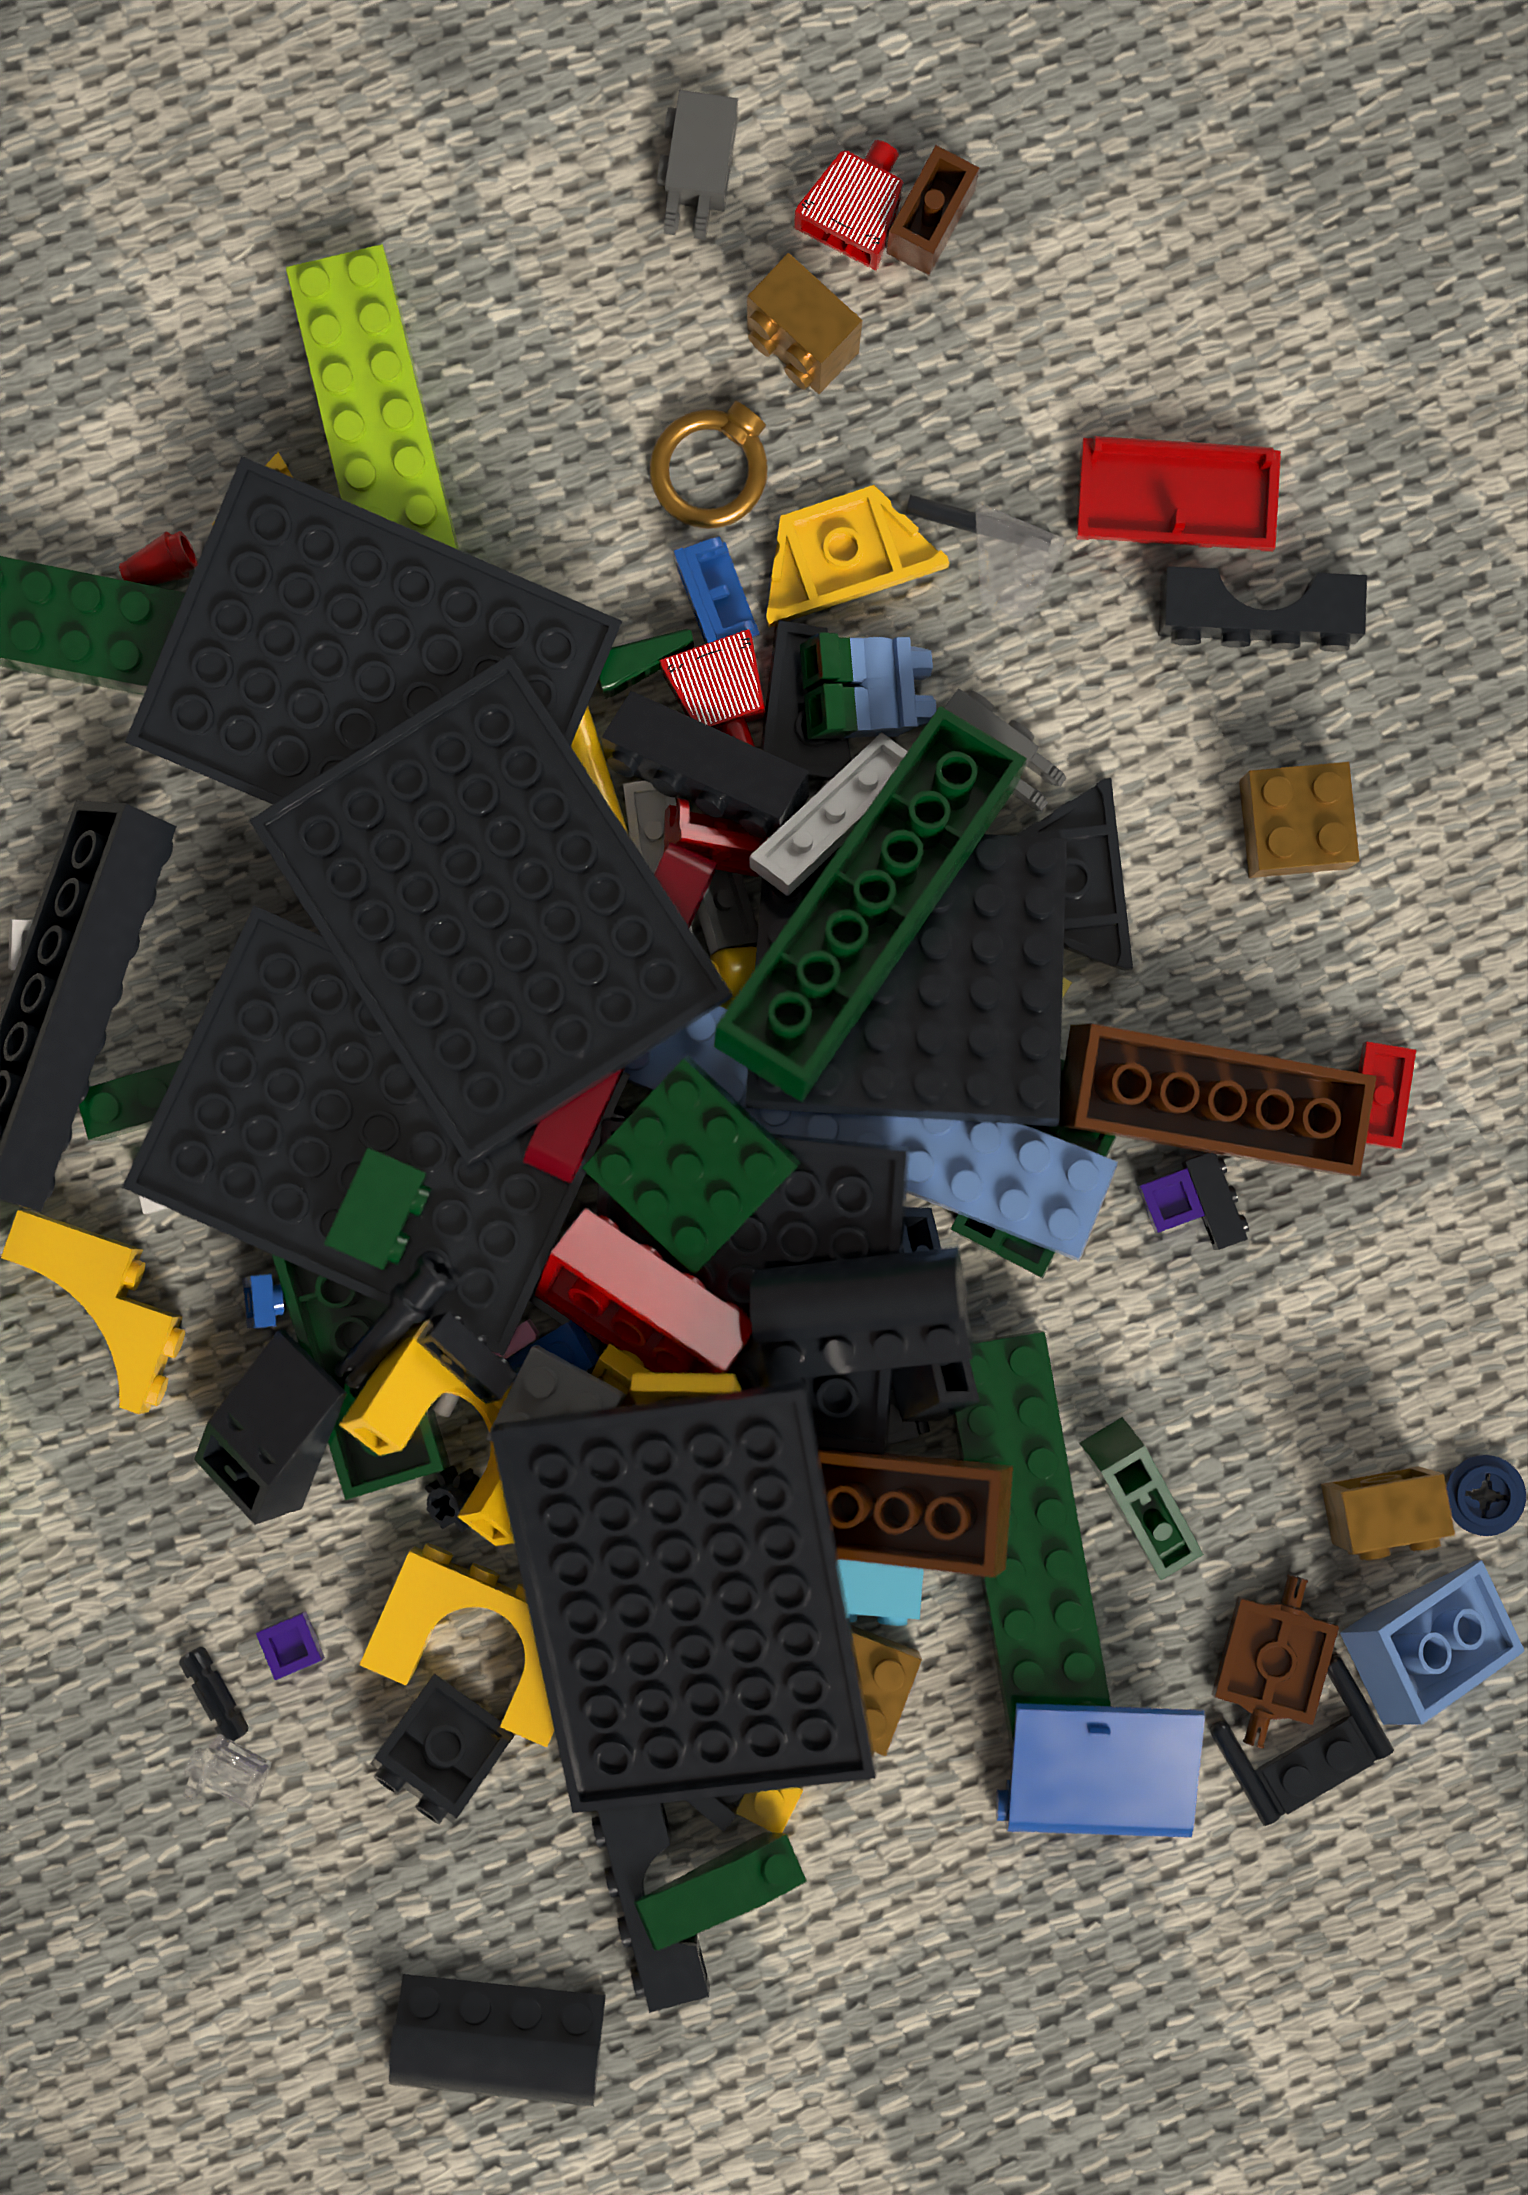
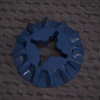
(1498, 1514)

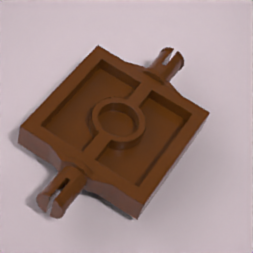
(1275, 1660)

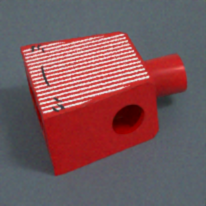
(854, 204)
(718, 684)

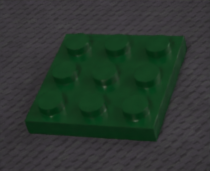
(691, 1164)

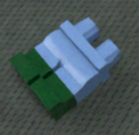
(864, 686)

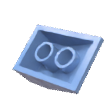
(1432, 1645)

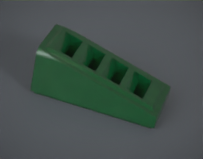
(640, 659)

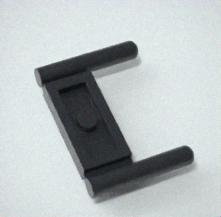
(1316, 1762)

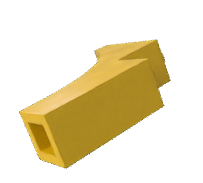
(99, 1277)

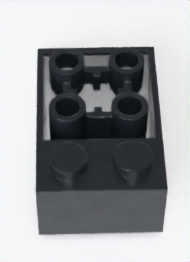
(272, 1431)

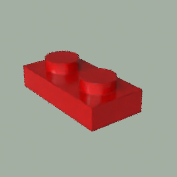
(1390, 1102)

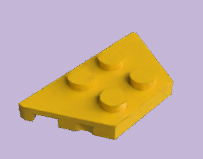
(843, 553)

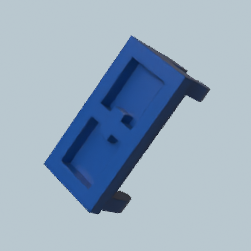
(714, 590)

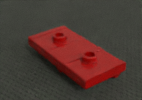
(1178, 493)

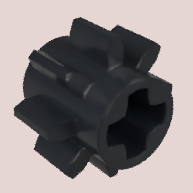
(449, 1495)

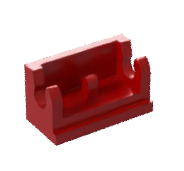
(711, 838)

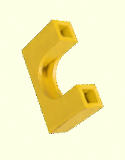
(397, 1401)
(430, 1590)

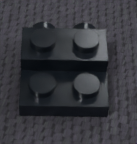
(441, 1751)

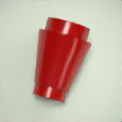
(161, 561)

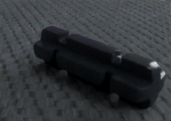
(213, 1694)

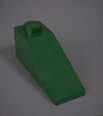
(1141, 1497)
(721, 1889)

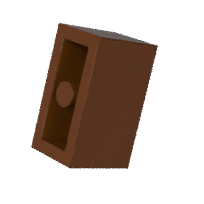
(932, 210)

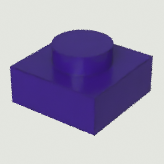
(1171, 1200)
(290, 1645)

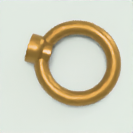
(743, 429)

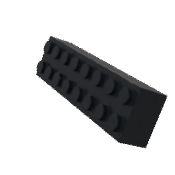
(70, 984)

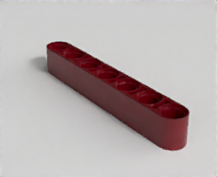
(567, 1133)

